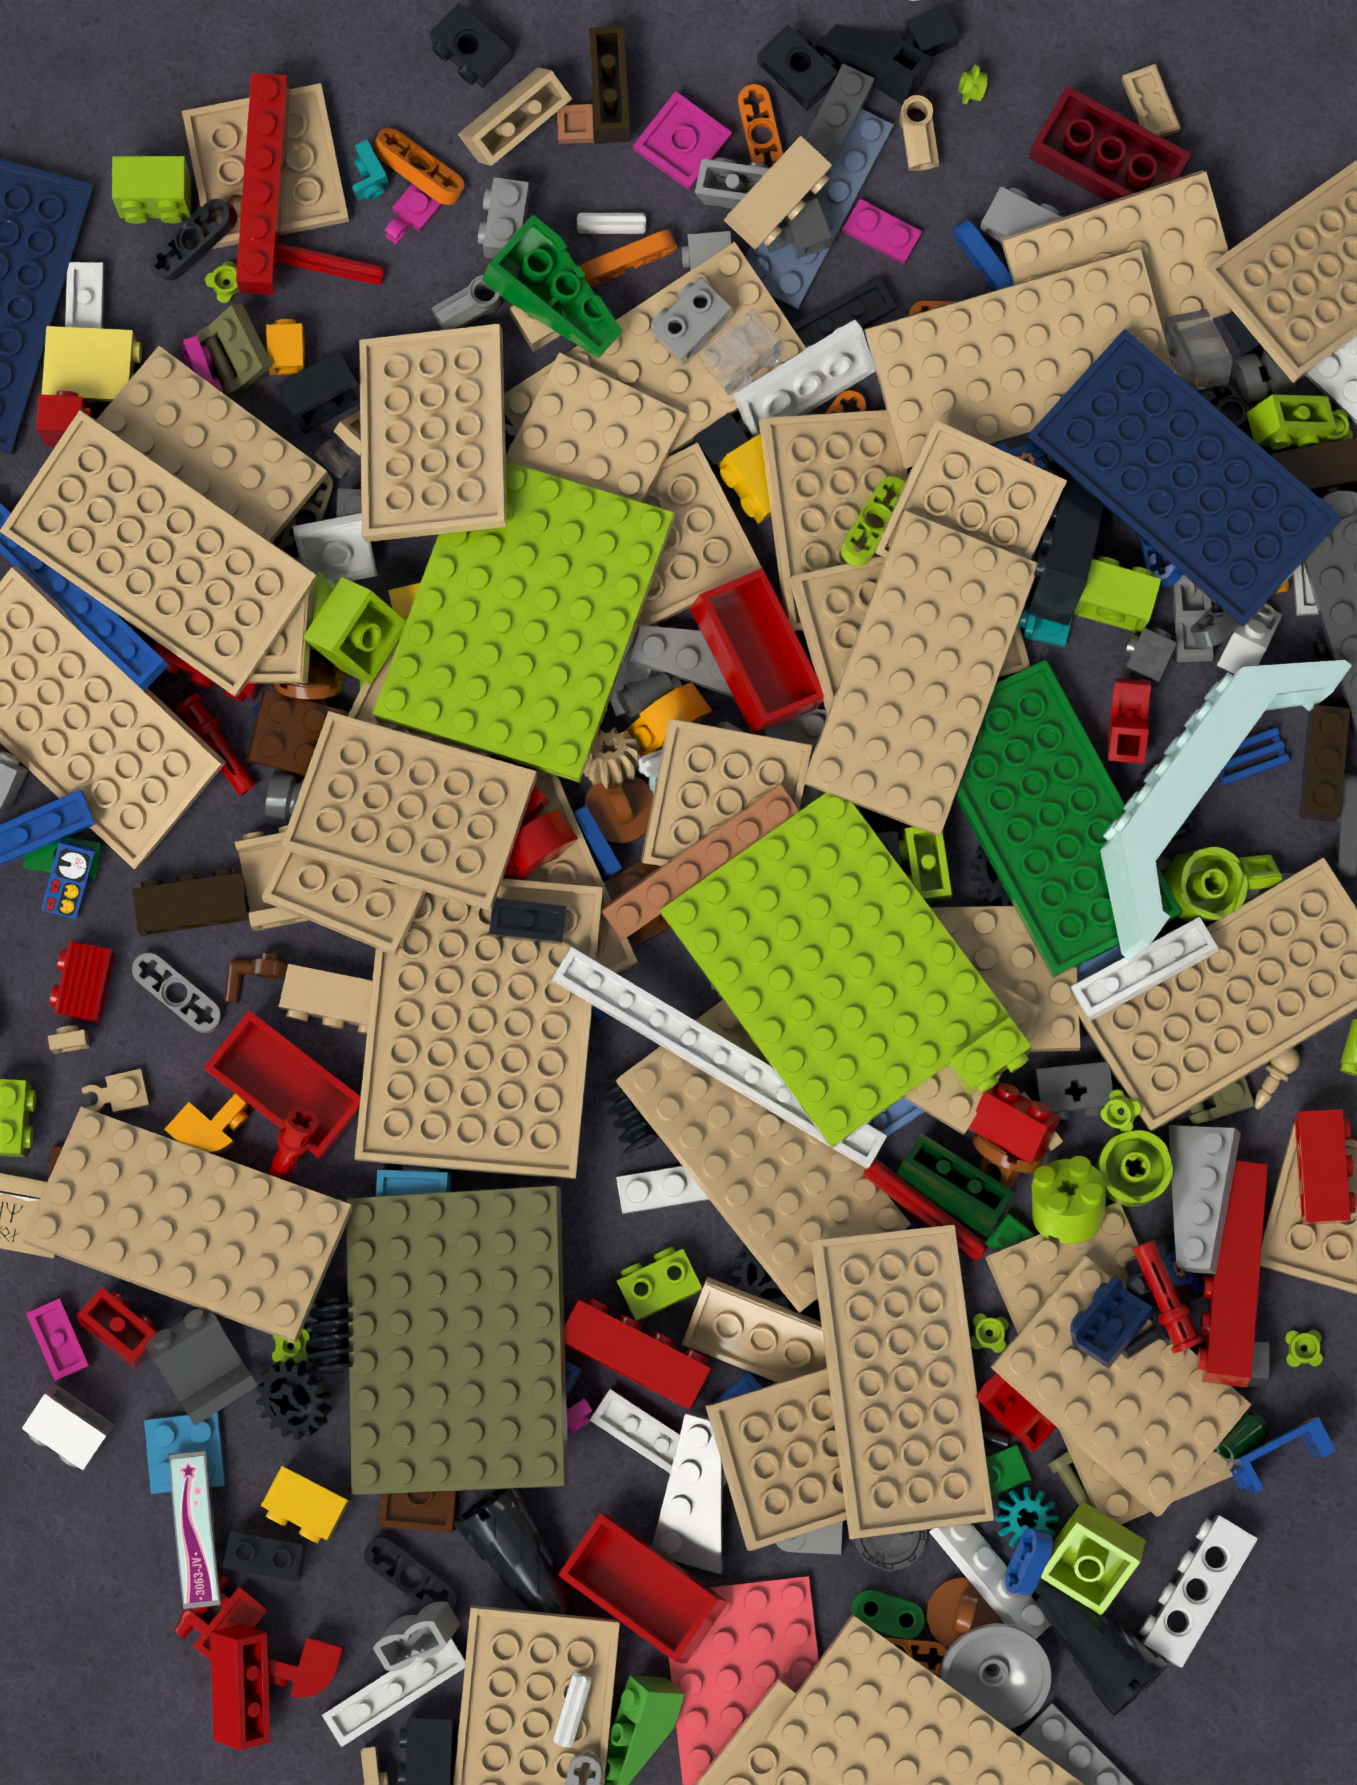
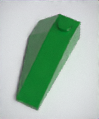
(546, 284)

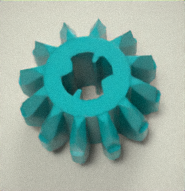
(1029, 1506)

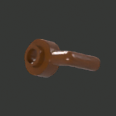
(265, 967)

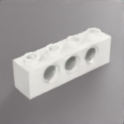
(1236, 1546)

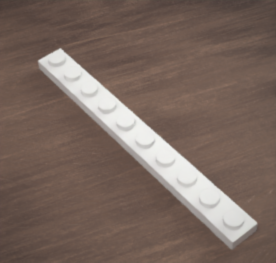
(700, 1048)

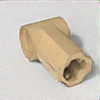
(919, 136)

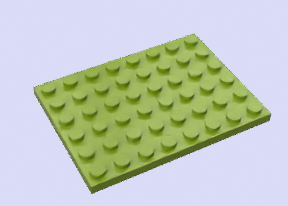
(527, 624)
(834, 966)

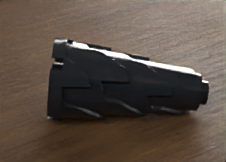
(509, 1540)
(1101, 1649)

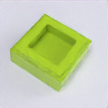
(1260, 871)

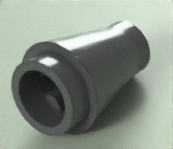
(642, 693)

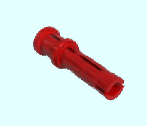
(207, 729)
(293, 1141)
(1170, 1318)

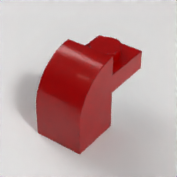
(1128, 721)
(538, 844)
(1014, 1412)
(315, 1671)

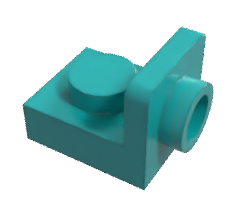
(368, 165)
(1043, 630)

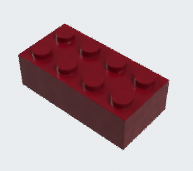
(1104, 149)

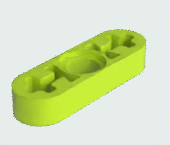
(861, 527)

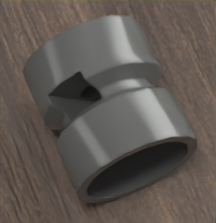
(282, 795)

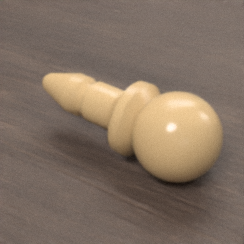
(1279, 1070)

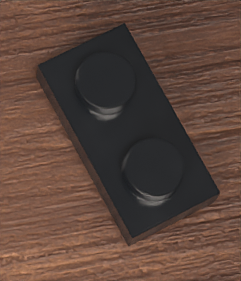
(528, 921)

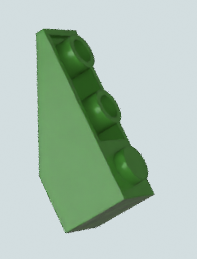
(642, 1724)

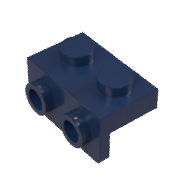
(1109, 1322)

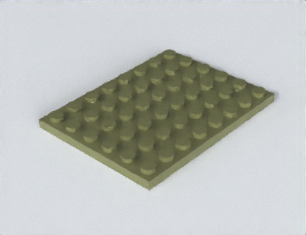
(457, 1341)

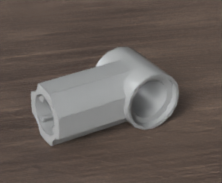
(465, 307)

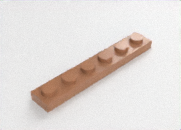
(695, 863)

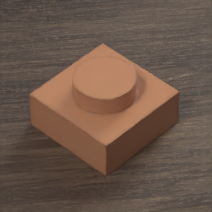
(575, 124)

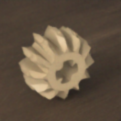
(613, 758)

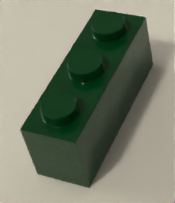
(955, 1185)

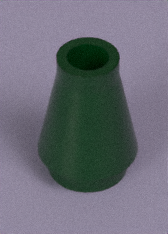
(1244, 1436)

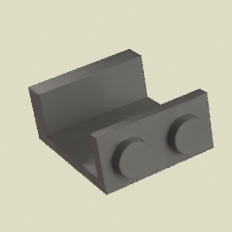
(200, 1365)

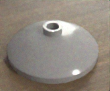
(1017, 1685)

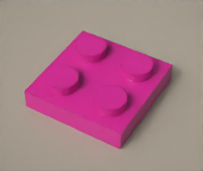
(681, 139)

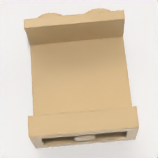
(258, 861)

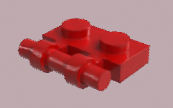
(236, 1610)

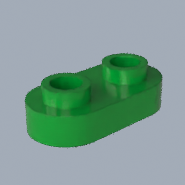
(888, 1614)

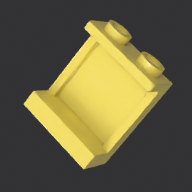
(89, 361)

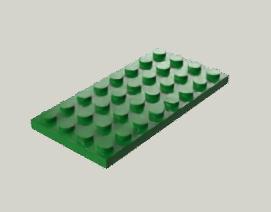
(1042, 817)

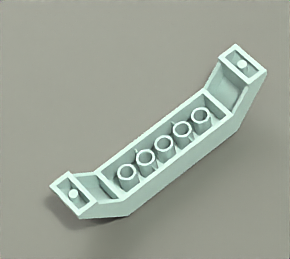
(1186, 775)

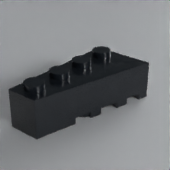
(1066, 554)

